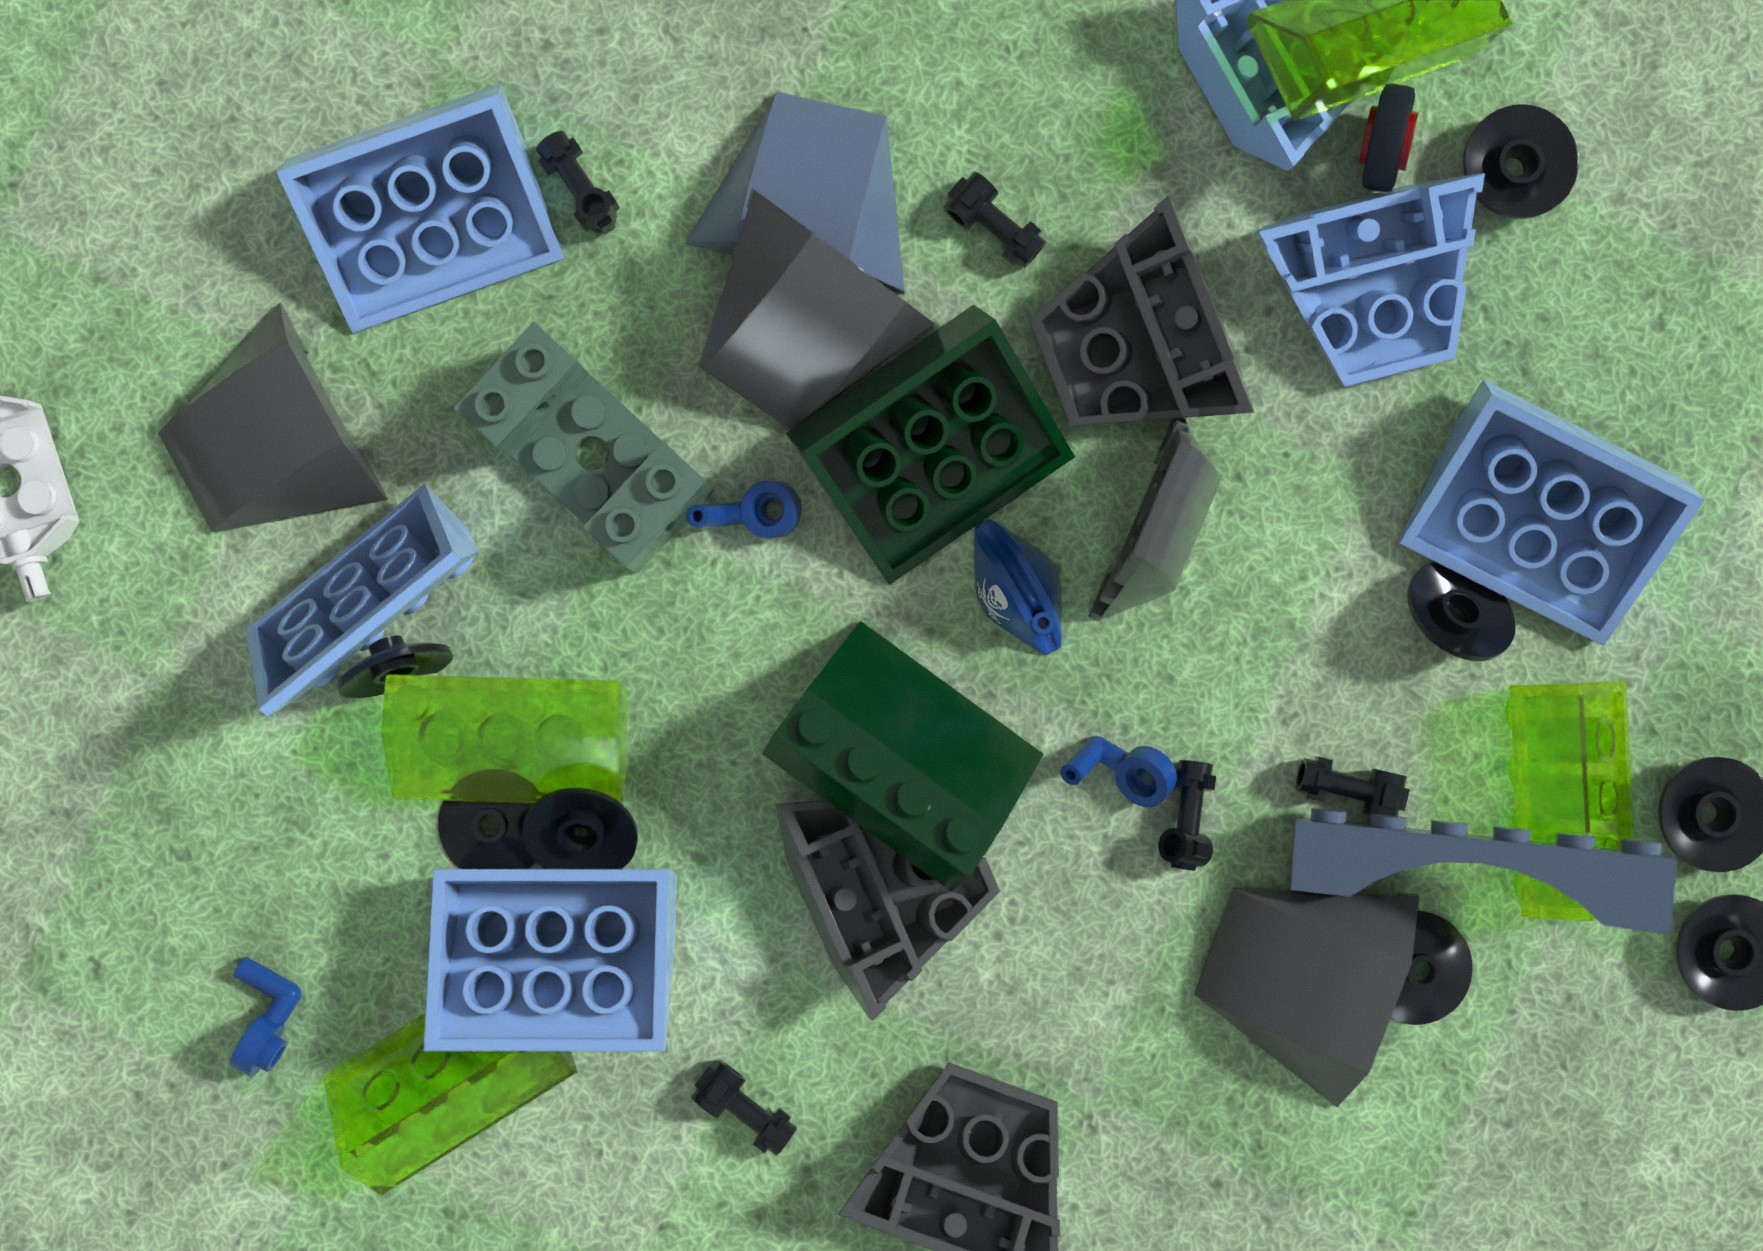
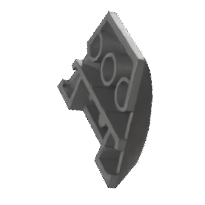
(799, 319)
(1141, 334)
(266, 437)
(1163, 526)
(872, 904)
(1312, 977)
(967, 1170)

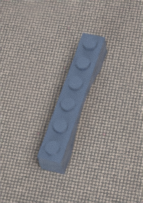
(1617, 886)

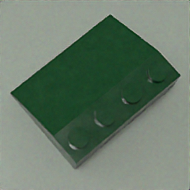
(932, 443)
(905, 756)

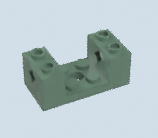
(542, 410)

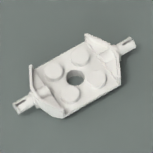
(42, 510)

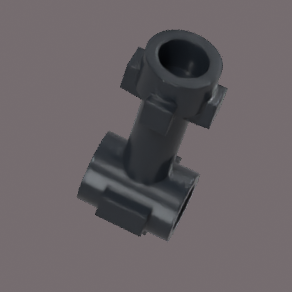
(972, 201)
(594, 207)
(1381, 793)
(1184, 844)
(720, 1090)

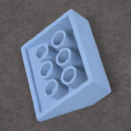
(422, 208)
(1548, 513)
(356, 598)
(550, 959)

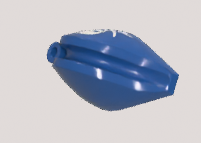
(1018, 587)

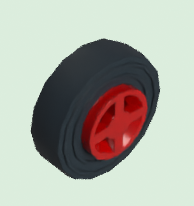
(1388, 137)

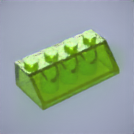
(1351, 48)
(502, 737)
(1569, 775)
(410, 1106)

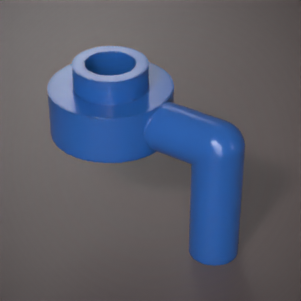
(752, 511)
(1141, 775)
(261, 1042)

